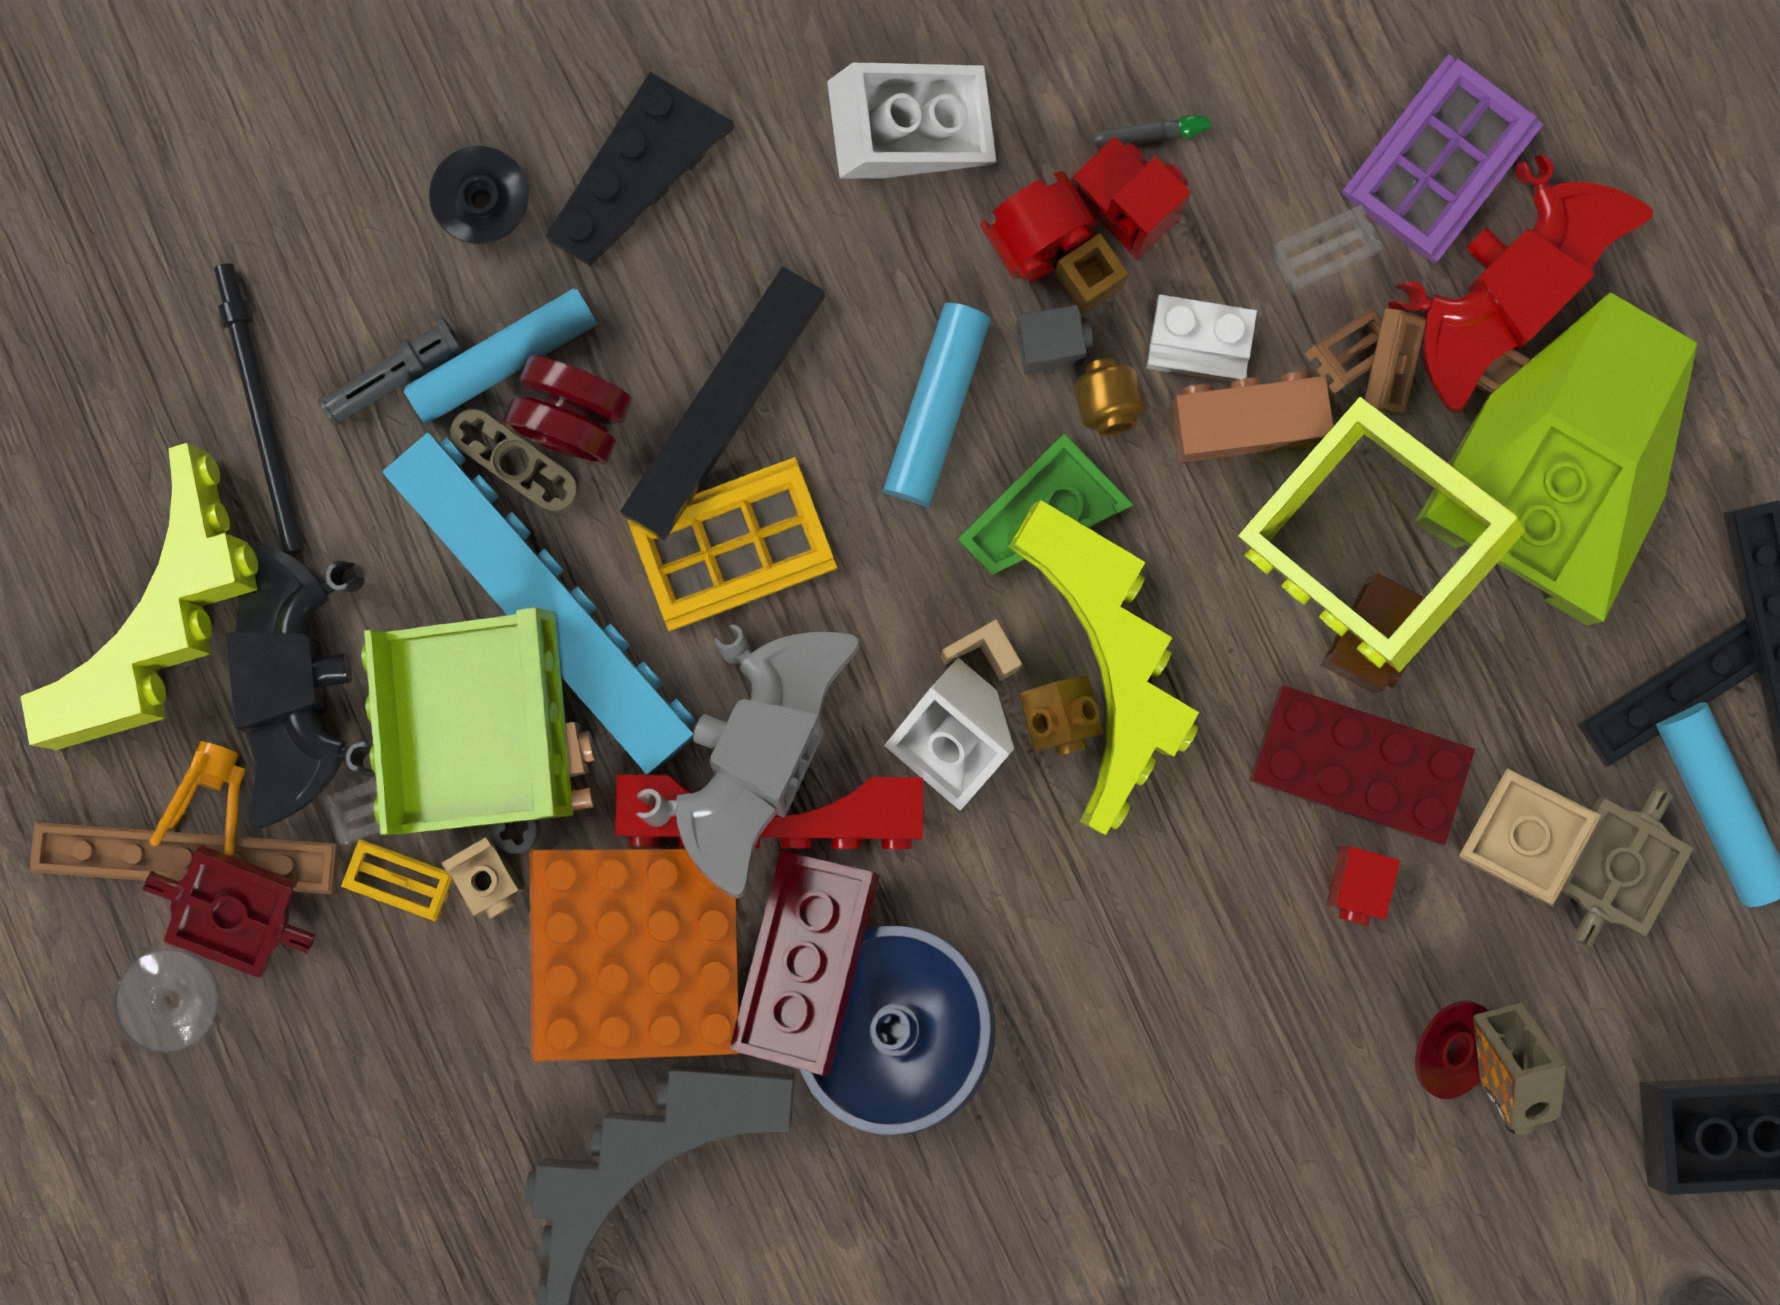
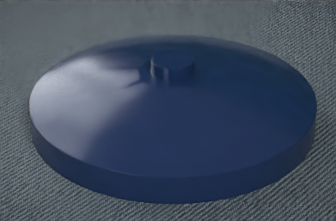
(910, 1035)

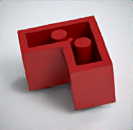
(1132, 197)

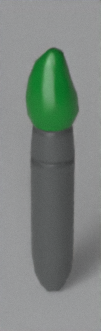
(1184, 127)

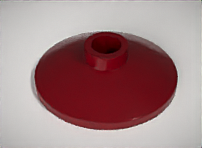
(1448, 1051)

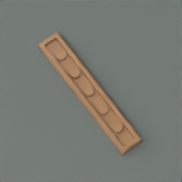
(130, 856)

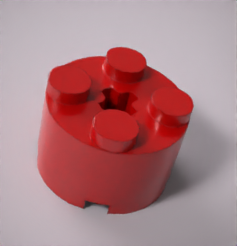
(1039, 227)

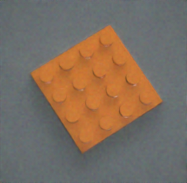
(629, 956)

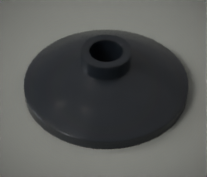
(475, 172)

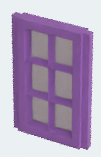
(1442, 158)

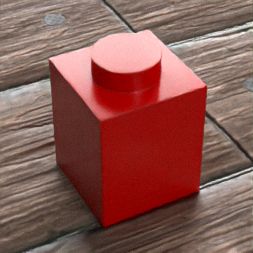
(1362, 885)

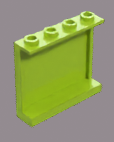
(467, 723)

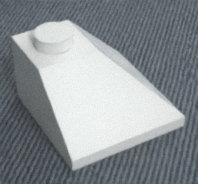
(955, 735)

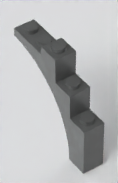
(699, 1109)

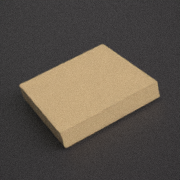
(1530, 837)

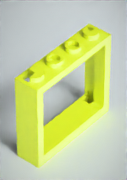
(1361, 419)

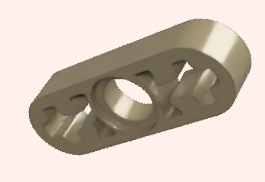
(494, 430)

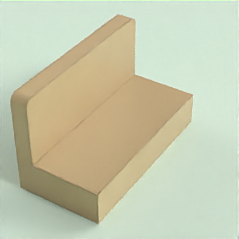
(994, 646)

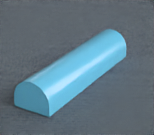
(499, 356)
(937, 404)
(1724, 804)

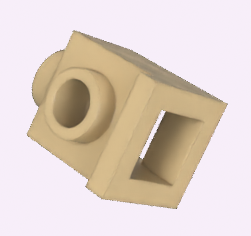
(491, 859)

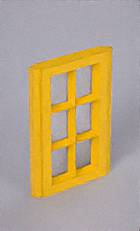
(736, 546)

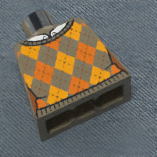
(1519, 1068)

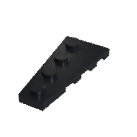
(643, 156)

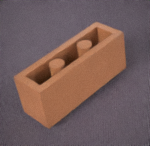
(1251, 417)

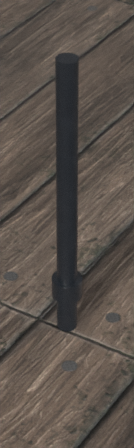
(237, 316)

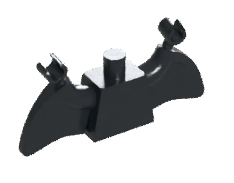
(282, 683)

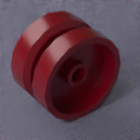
(568, 410)

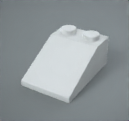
(910, 119)

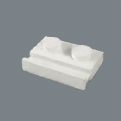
(1201, 339)

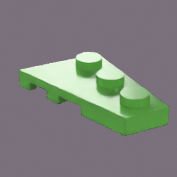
(1059, 478)

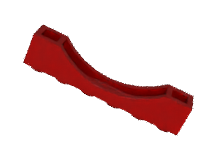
(876, 810)

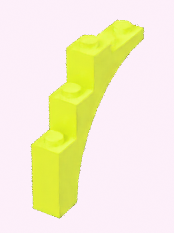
(167, 627)
(1139, 716)

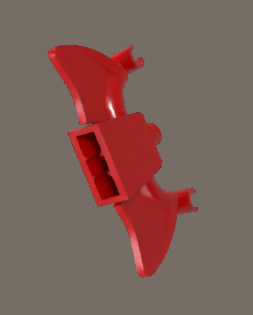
(1521, 282)

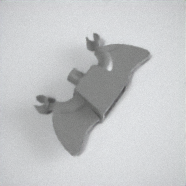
(756, 753)

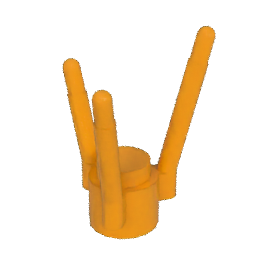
(208, 769)

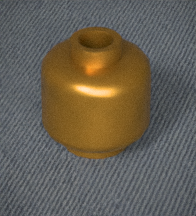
(1109, 397)

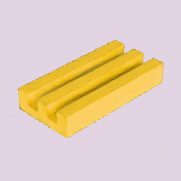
(438, 894)

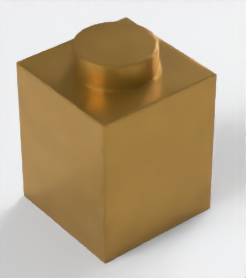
(1091, 274)

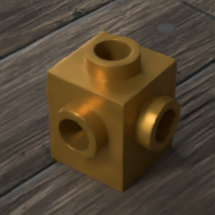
(1062, 715)

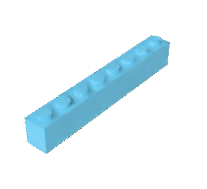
(519, 578)

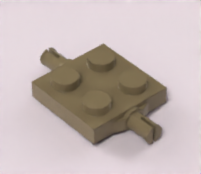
(1626, 868)

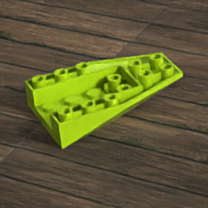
(1577, 454)

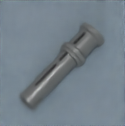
(412, 360)

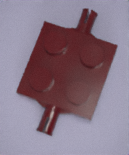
(230, 911)

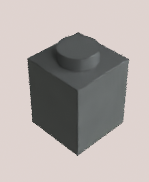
(1053, 339)

